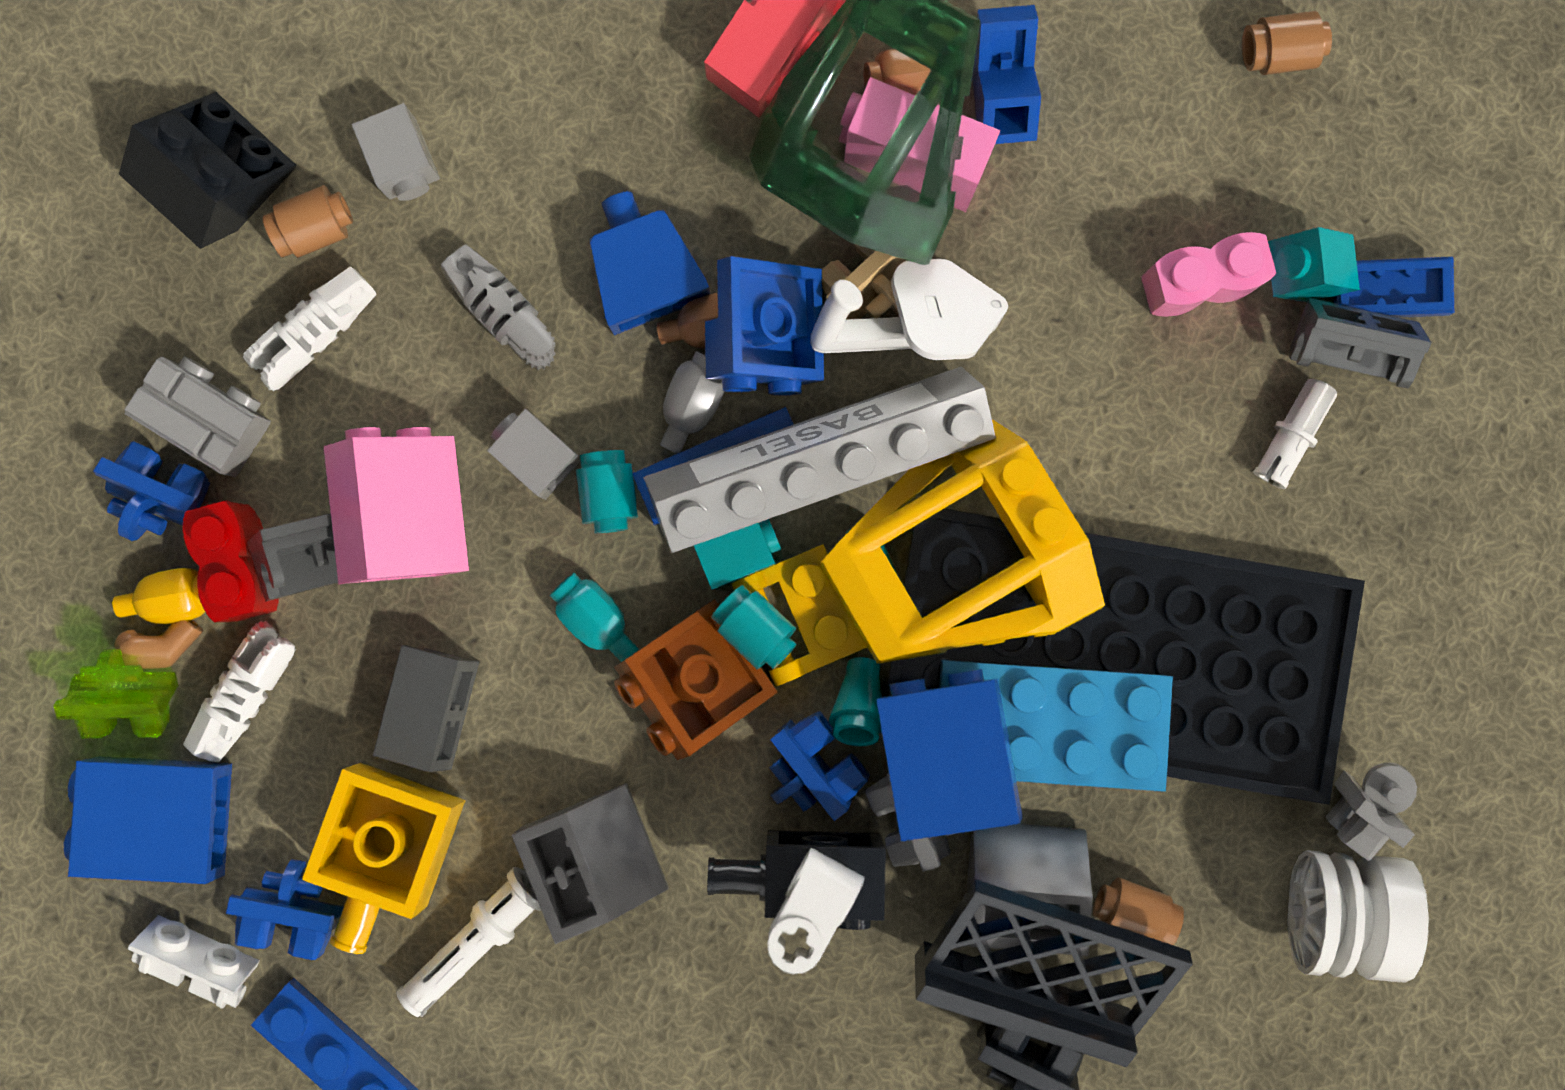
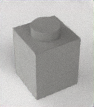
(396, 153)
(532, 453)

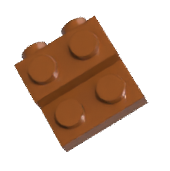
(691, 684)

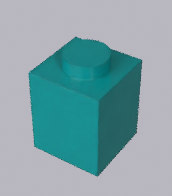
(1314, 265)
(738, 554)

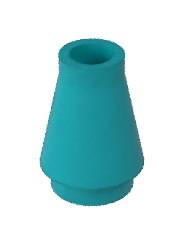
(856, 709)

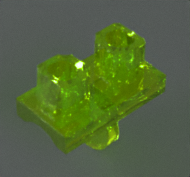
(114, 692)

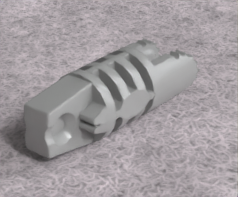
(499, 306)

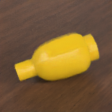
(162, 597)

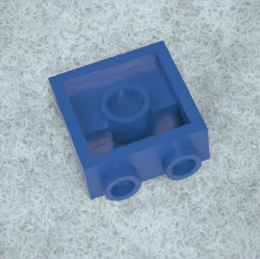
(764, 327)

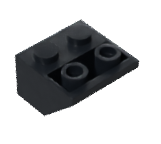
(203, 167)

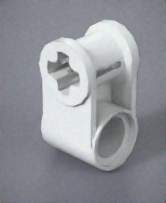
(816, 902)

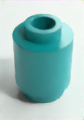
(606, 491)
(755, 628)

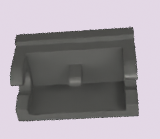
(1360, 341)
(294, 557)
(426, 709)

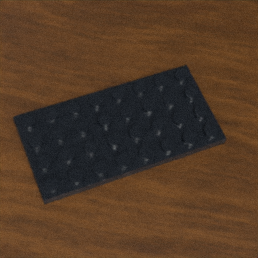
(1249, 645)

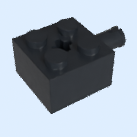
(784, 854)

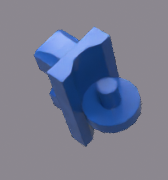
(133, 481)
(800, 748)
(261, 910)

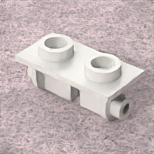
(173, 950)

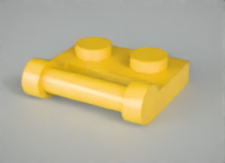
(816, 609)

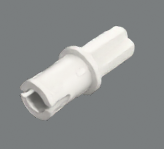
(1296, 433)

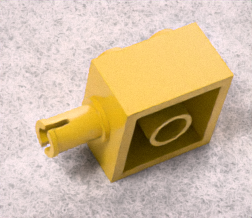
(380, 848)

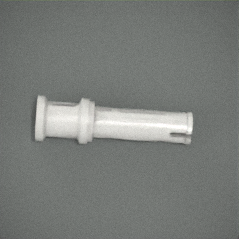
(490, 925)

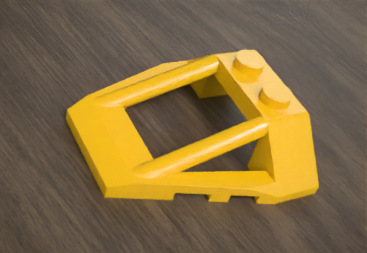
(1055, 564)

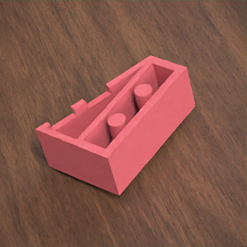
(764, 46)

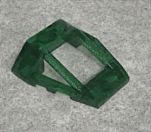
(834, 194)

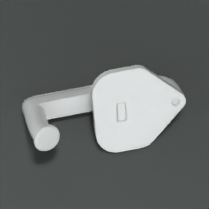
(939, 310)

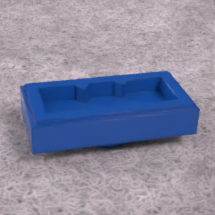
(1404, 287)

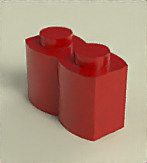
(226, 576)

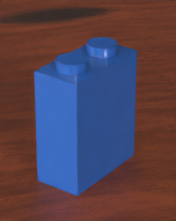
(949, 756)
(148, 819)

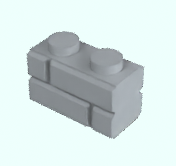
(197, 415)

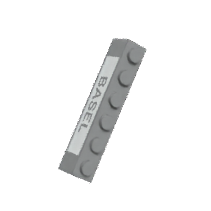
(820, 458)

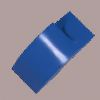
(1005, 74)

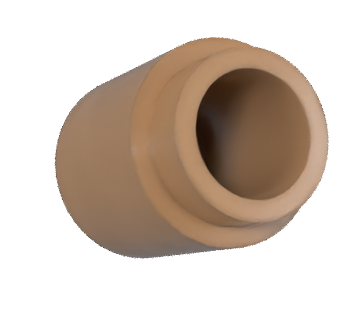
(1286, 43)
(308, 222)
(1139, 910)

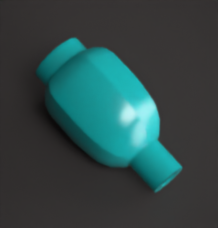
(592, 616)

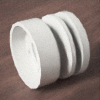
(1357, 916)

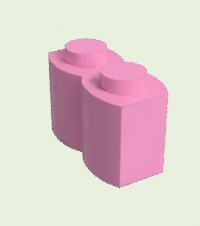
(1201, 274)

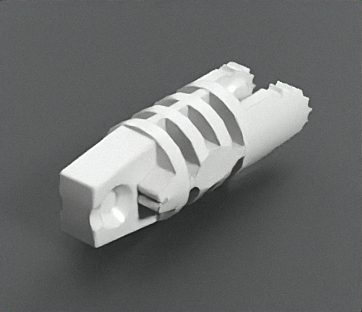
(309, 328)
(239, 693)

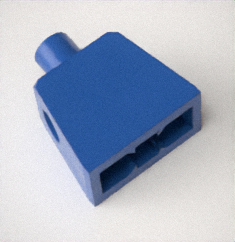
(642, 266)

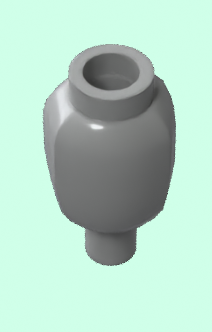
(689, 402)

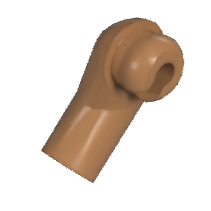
(157, 651)

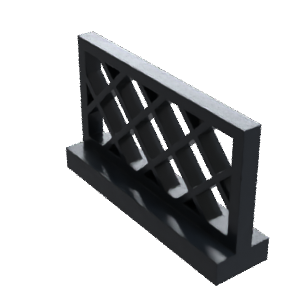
(1034, 1001)

